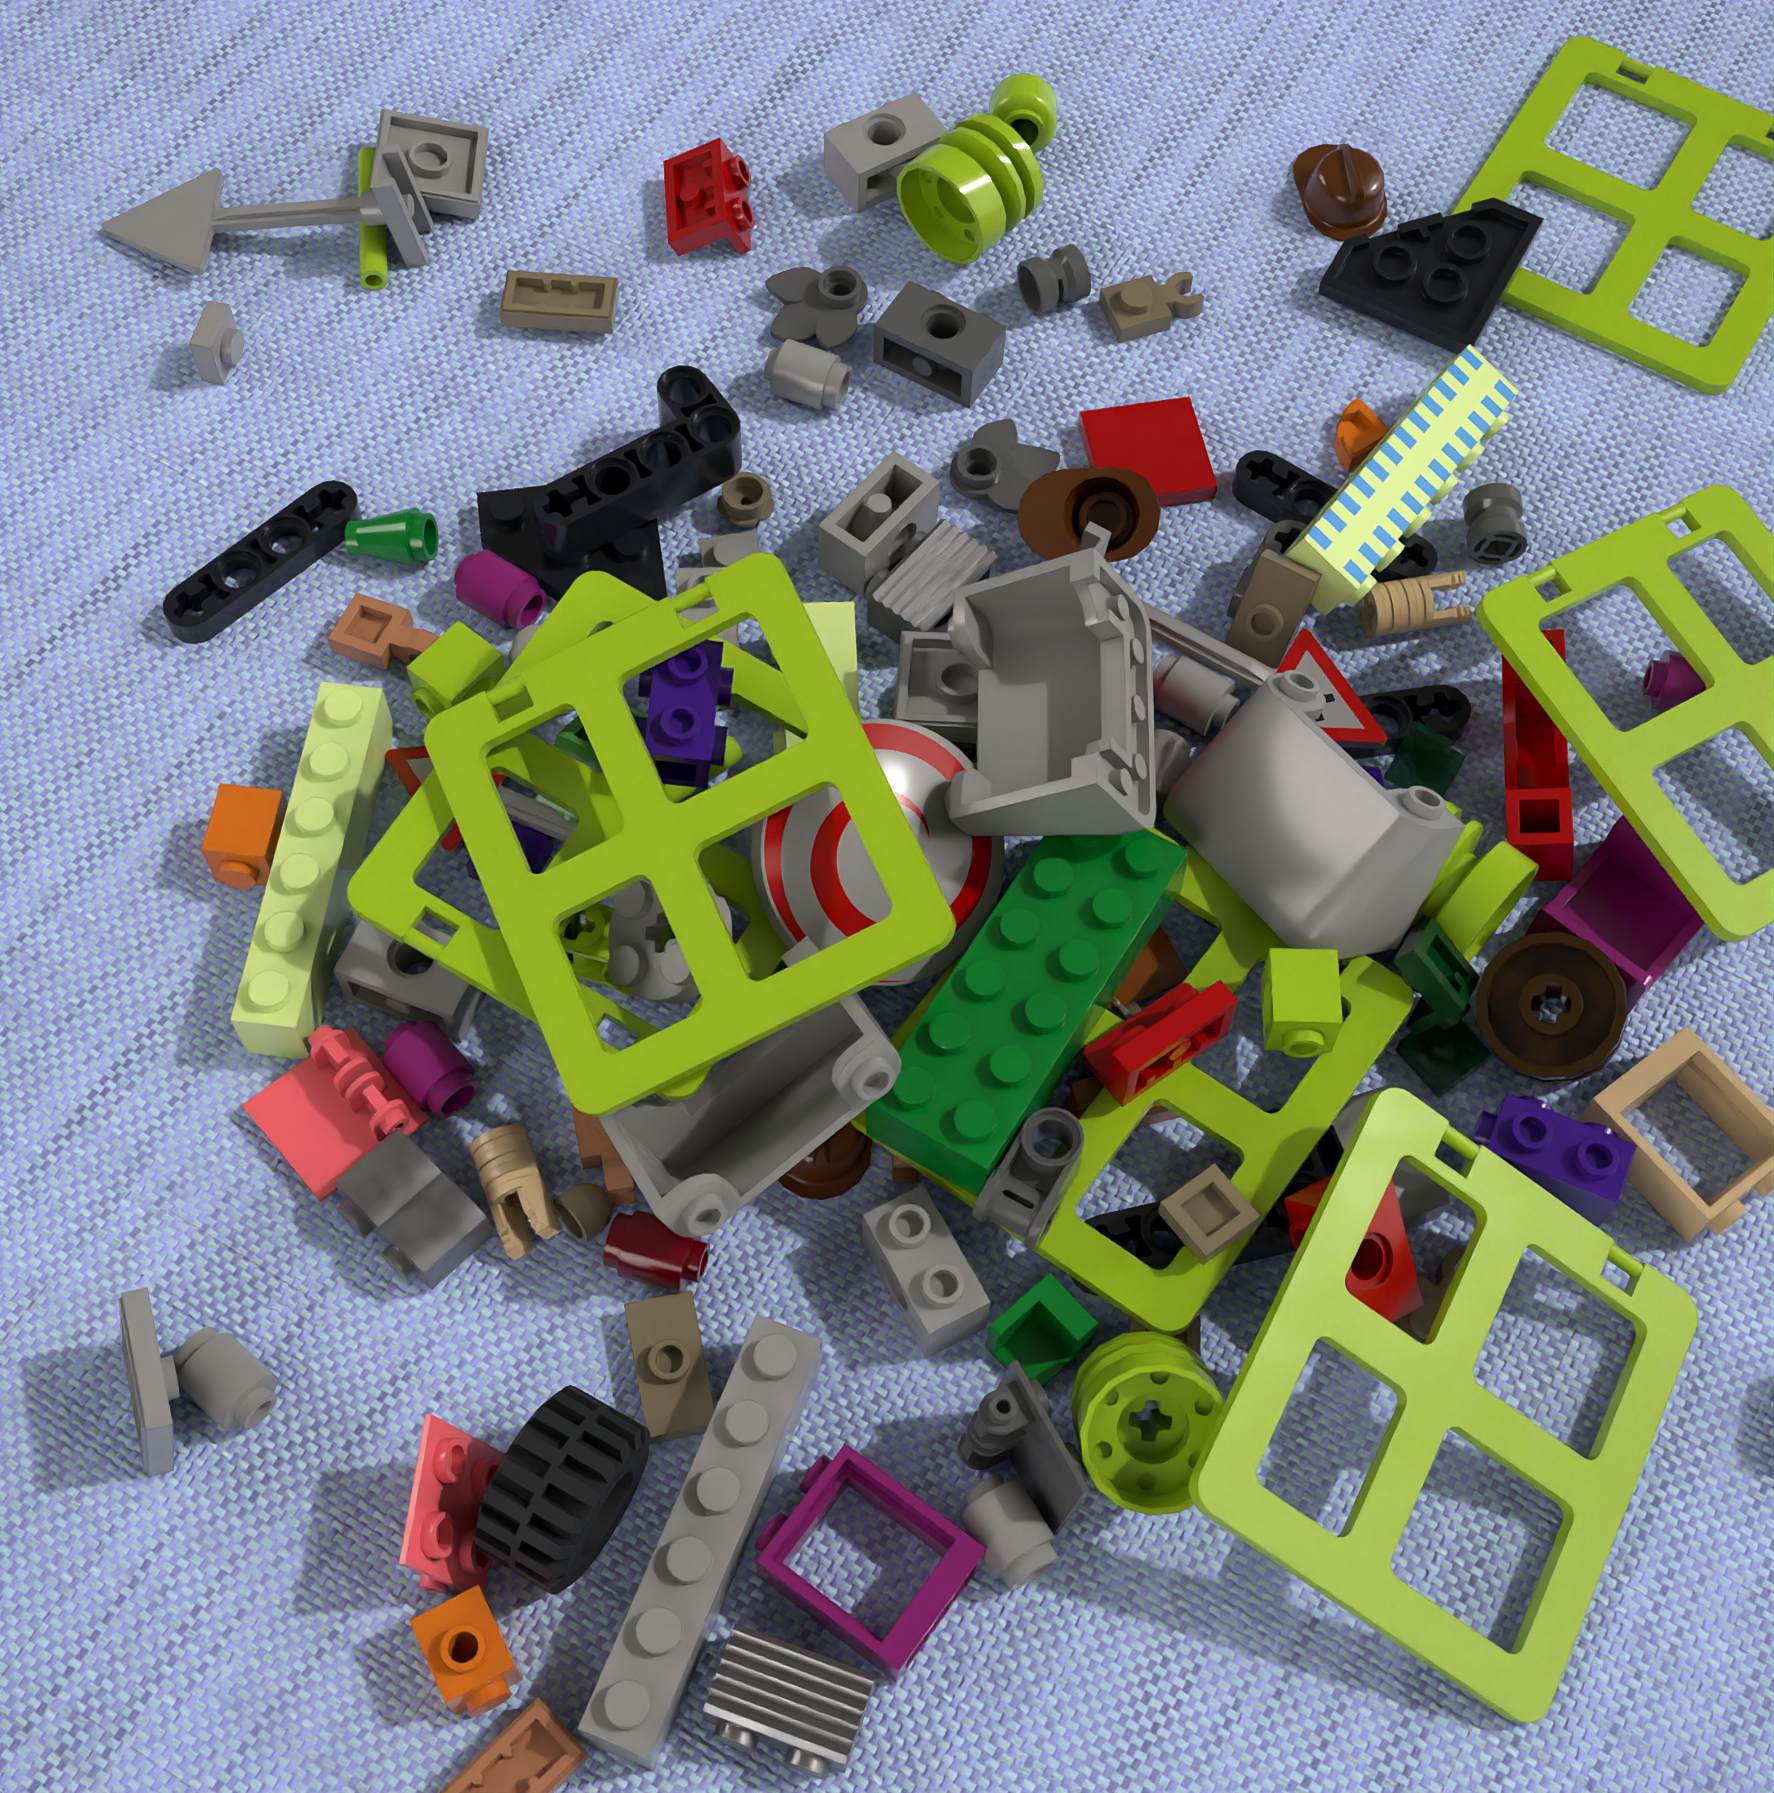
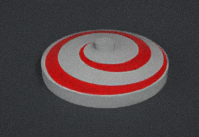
(822, 881)

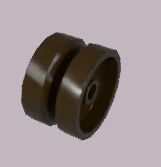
(1543, 970)

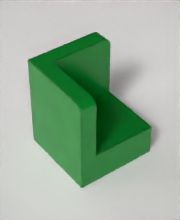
(1042, 1331)

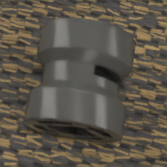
(1054, 279)
(1497, 533)

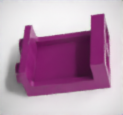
(1625, 909)

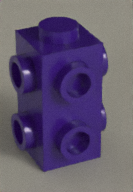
(683, 714)
(1567, 1158)

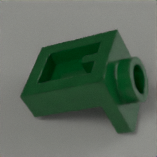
(1439, 974)

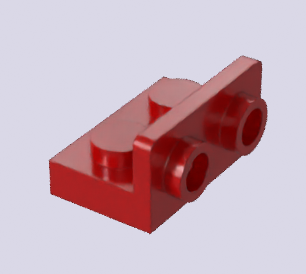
(707, 198)
(1160, 1039)

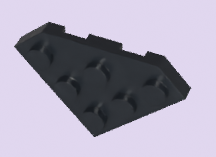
(1436, 271)
(511, 532)

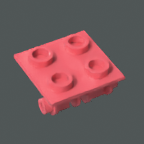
(333, 1108)
(444, 1508)

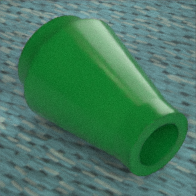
(396, 537)

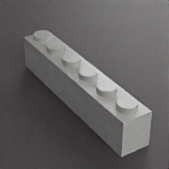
(702, 1544)

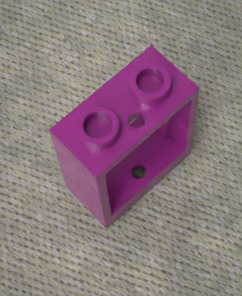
(822, 1488)

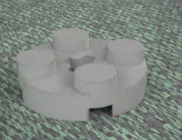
(638, 951)

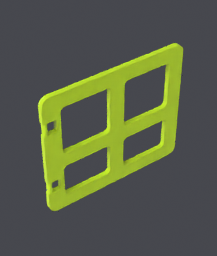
(1655, 216)
(1734, 698)
(666, 838)
(384, 884)
(1267, 1143)
(1440, 1393)

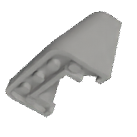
(1058, 702)
(1308, 828)
(755, 1114)

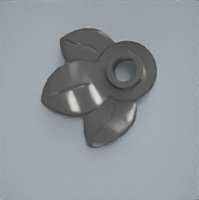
(817, 305)
(1003, 462)

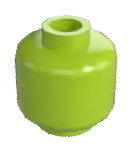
(1028, 107)

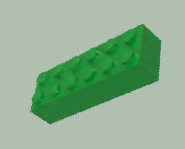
(1025, 1000)

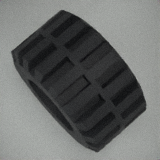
(562, 1489)

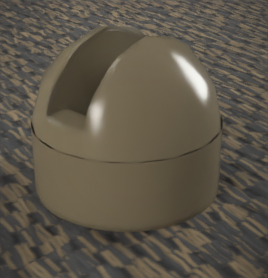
(584, 1211)

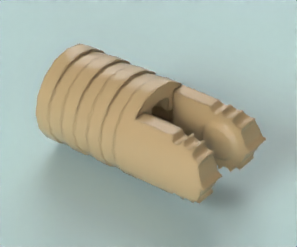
(1409, 605)
(514, 1187)

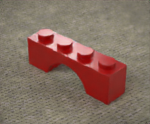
(1536, 776)

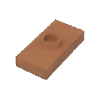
(526, 1757)

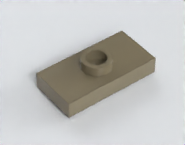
(559, 301)
(1272, 608)
(670, 1366)

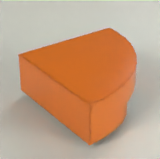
(1357, 434)

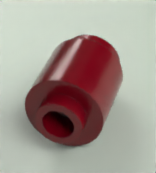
(653, 1254)

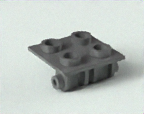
(1018, 1427)

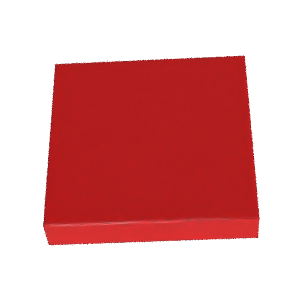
(1155, 441)

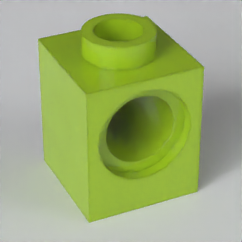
(454, 670)
(1301, 1001)

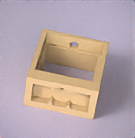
(1723, 1099)

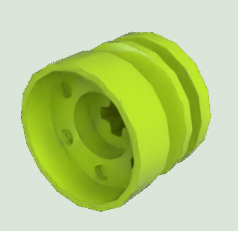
(970, 188)
(1476, 893)
(1150, 1460)

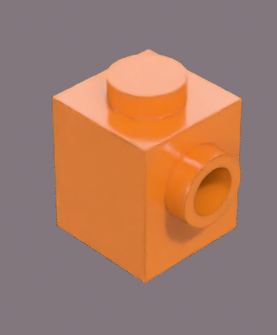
(244, 834)
(467, 1653)

